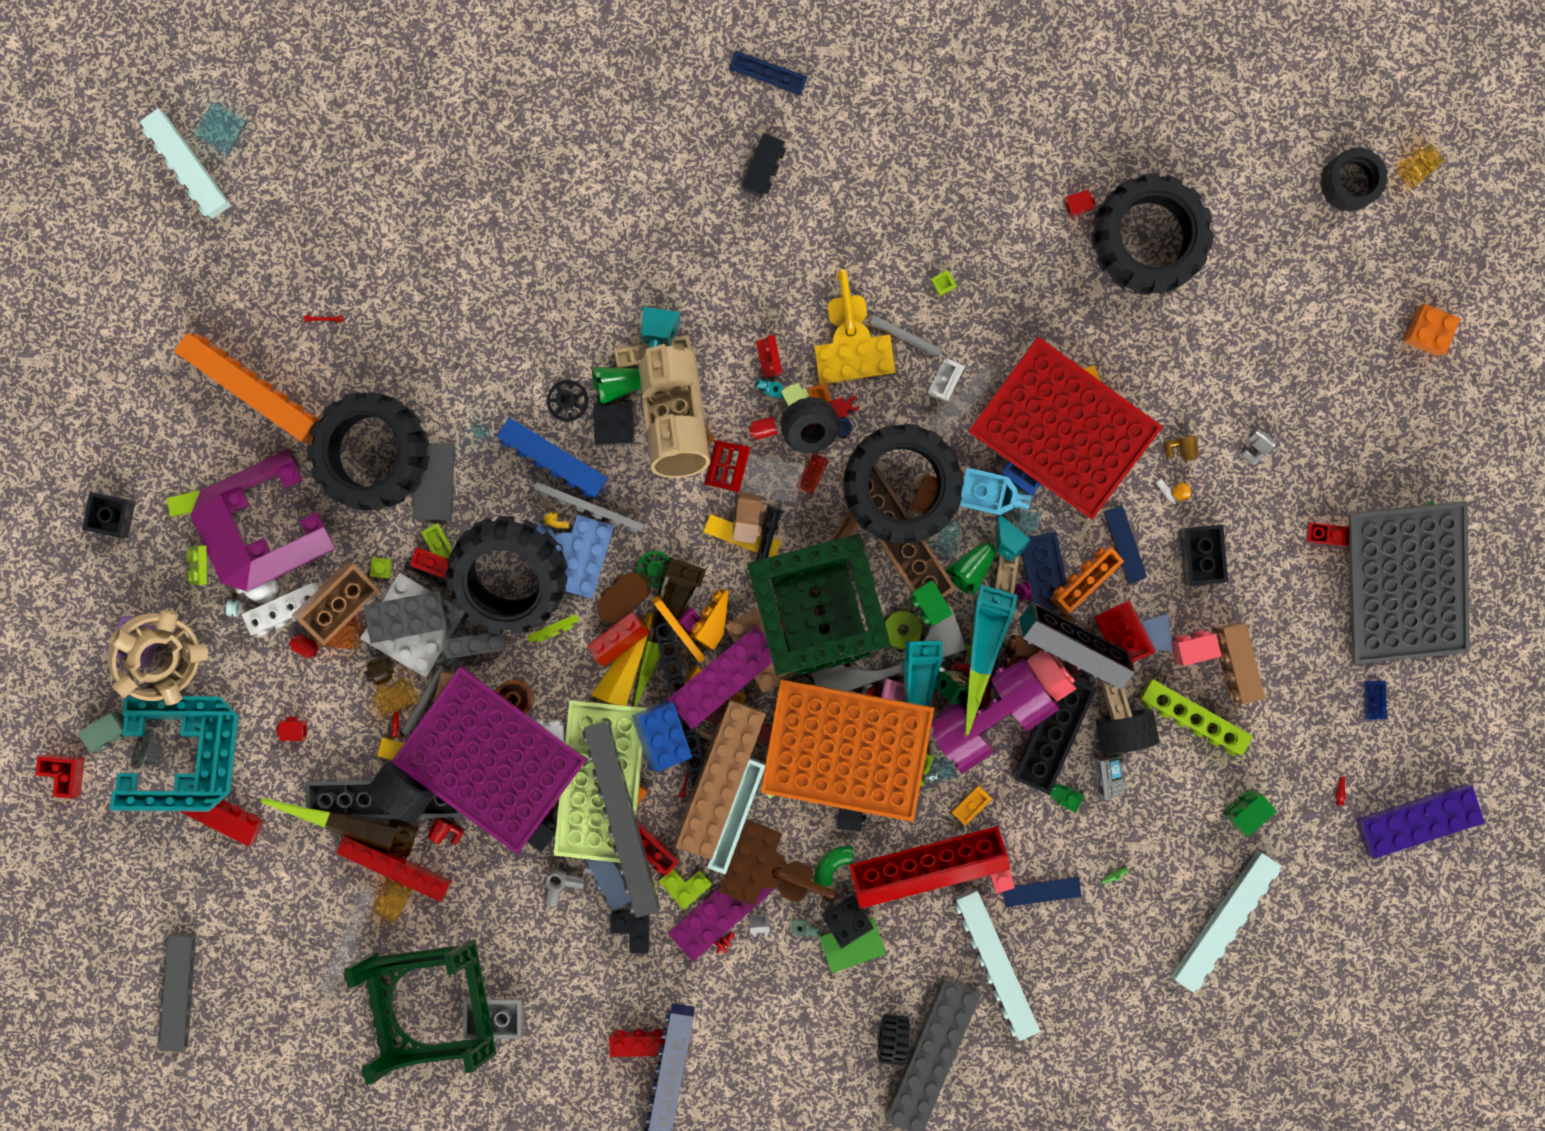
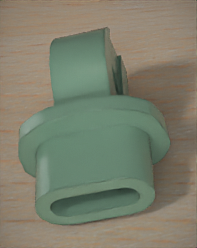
(808, 928)

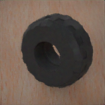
(806, 412)

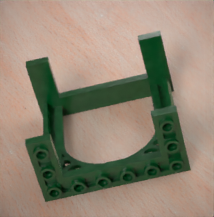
(372, 967)

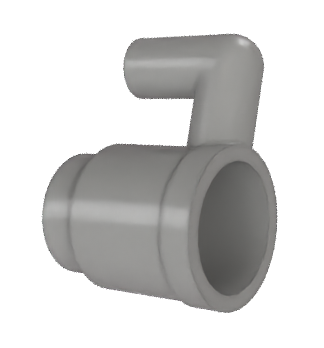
(1261, 442)

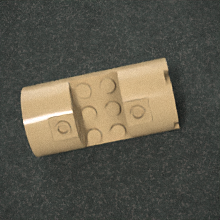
(673, 412)

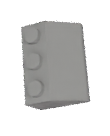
(505, 1017)

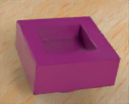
(688, 619)

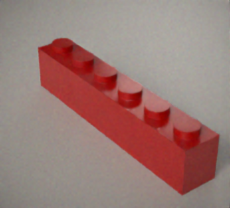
(396, 868)

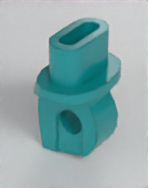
(767, 388)

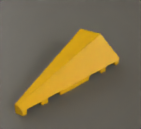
(620, 677)

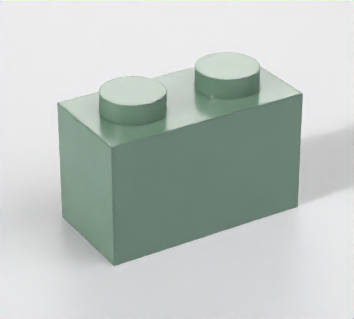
(103, 732)

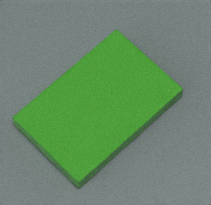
(861, 950)

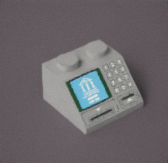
(1109, 776)

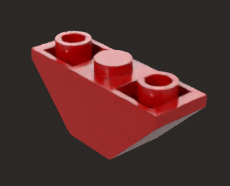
(1327, 534)

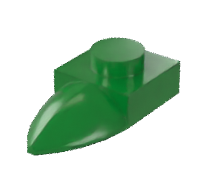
(1067, 797)

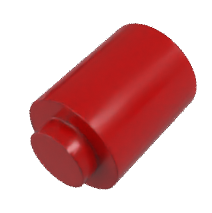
(763, 428)

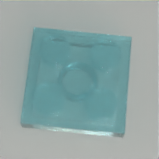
(220, 128)

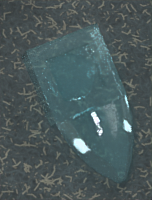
(480, 431)
(941, 773)

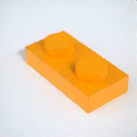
(971, 805)

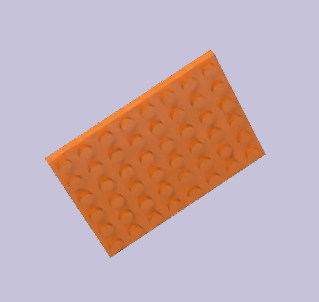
(847, 750)

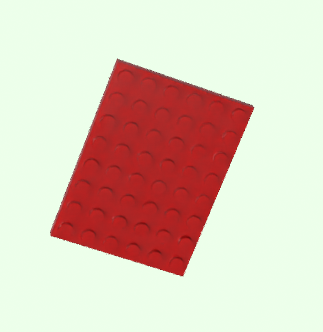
(1065, 428)

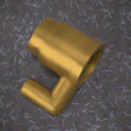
(1187, 446)

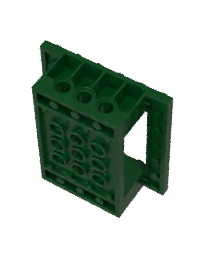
(827, 570)

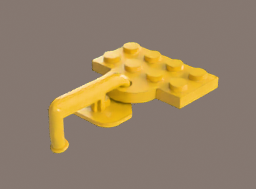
(852, 355)

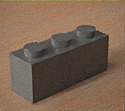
(472, 645)

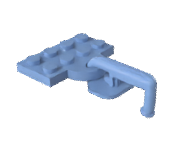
(583, 553)

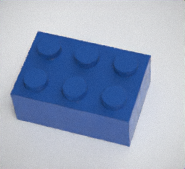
(661, 736)

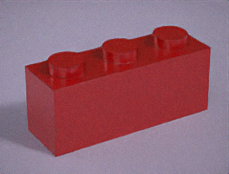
(618, 639)

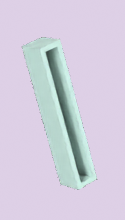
(185, 163)
(737, 816)

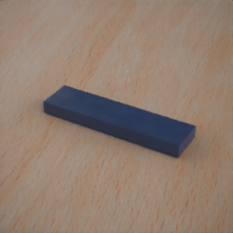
(768, 73)
(1125, 544)
(1042, 891)

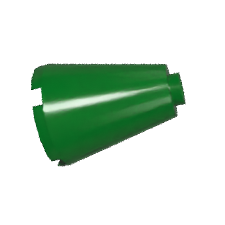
(614, 383)
(972, 568)

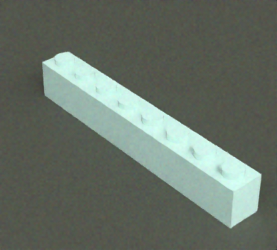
(1225, 921)
(998, 966)

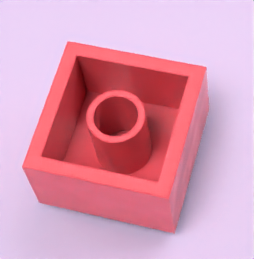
(1195, 648)
(1052, 674)

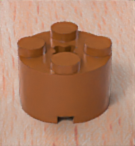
(521, 690)

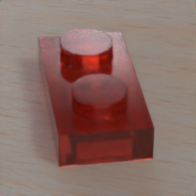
(813, 473)

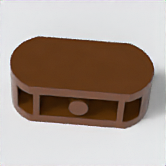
(623, 596)

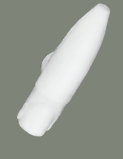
(1166, 490)

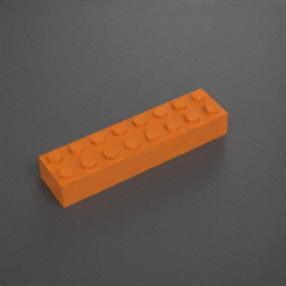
(246, 386)

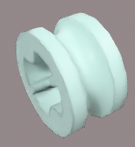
(233, 607)

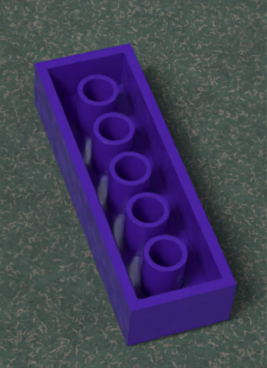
(1420, 821)

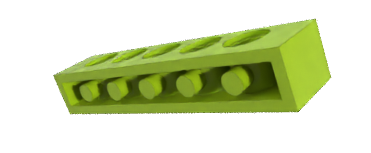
(1239, 738)

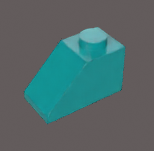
(1009, 539)

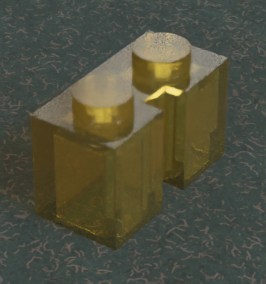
(1419, 167)
(395, 697)

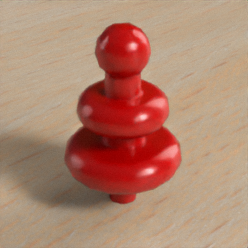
(725, 942)

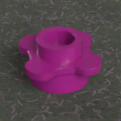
(1023, 591)

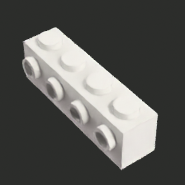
(277, 611)

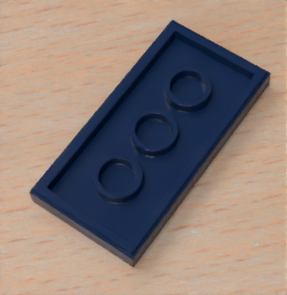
(1044, 568)

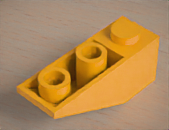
(711, 626)

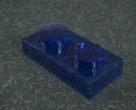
(1375, 699)

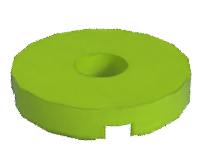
(910, 620)

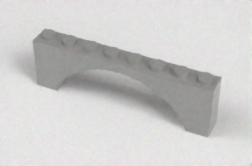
(849, 678)

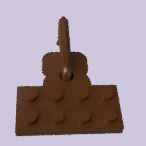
(753, 867)

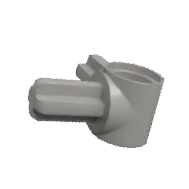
(555, 887)

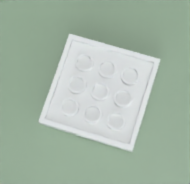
(420, 650)

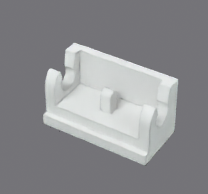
(946, 380)

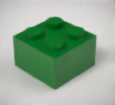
(930, 602)
(1249, 812)

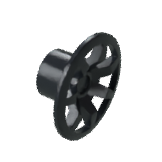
(567, 400)

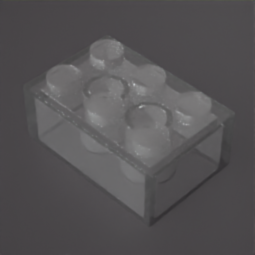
(772, 478)

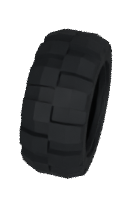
(1184, 205)
(327, 442)
(947, 471)
(494, 611)

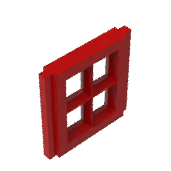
(739, 468)

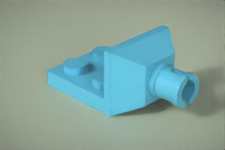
(991, 493)

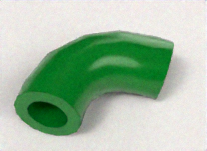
(830, 862)

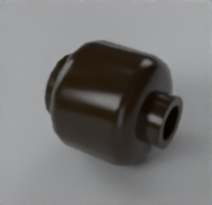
(379, 671)

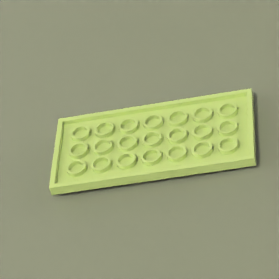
(581, 820)

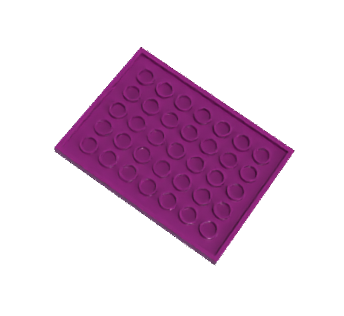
(489, 760)

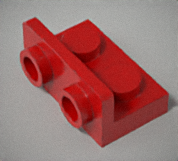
(769, 357)

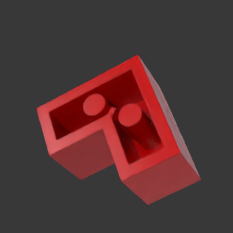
(66, 773)

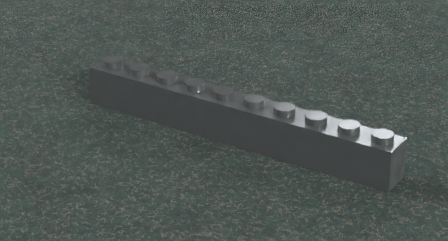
(622, 819)

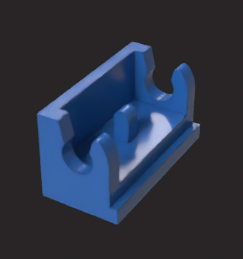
(1020, 478)

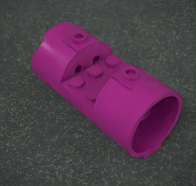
(1019, 695)

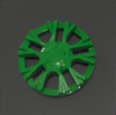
(654, 568)

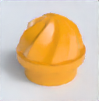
(1182, 491)

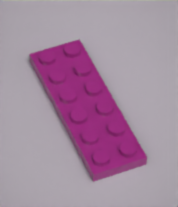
(722, 678)
(710, 922)

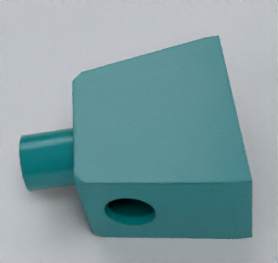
(659, 326)

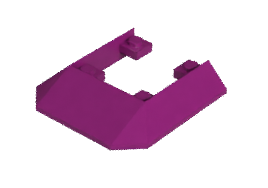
(254, 564)

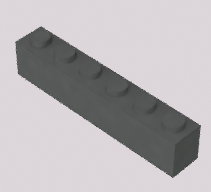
(177, 991)

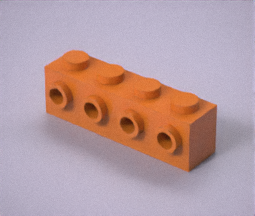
(1086, 580)

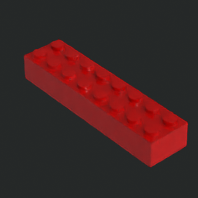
(929, 867)

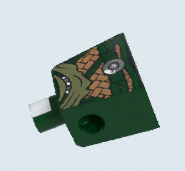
(953, 685)

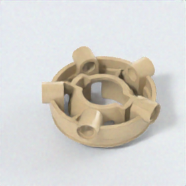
(138, 640)

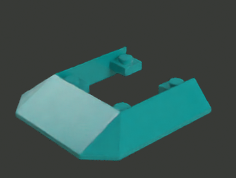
(201, 717)

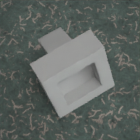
(759, 924)

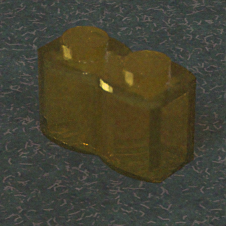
(392, 901)

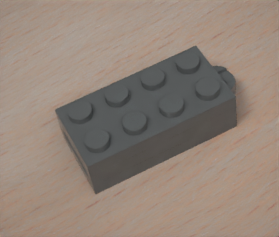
(408, 616)

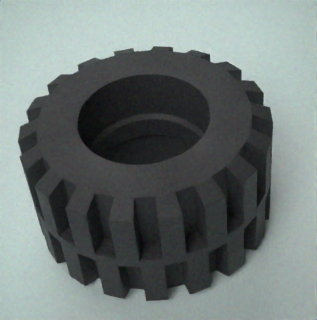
(893, 1039)

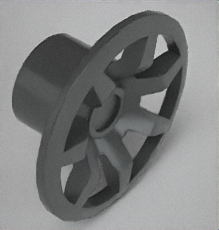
(149, 750)

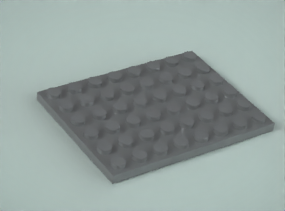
(1409, 582)

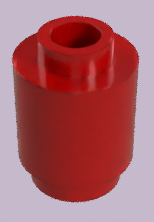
(304, 646)

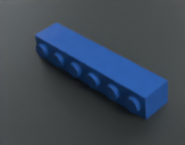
(552, 457)

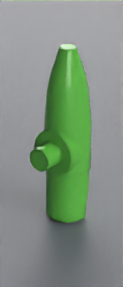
(1116, 875)

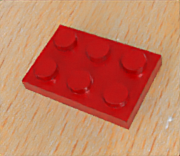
(1123, 628)

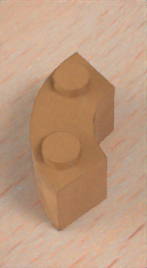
(746, 521)

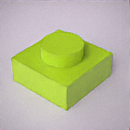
(943, 283)
(380, 567)

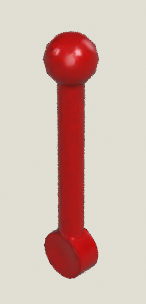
(307, 318)
(682, 794)

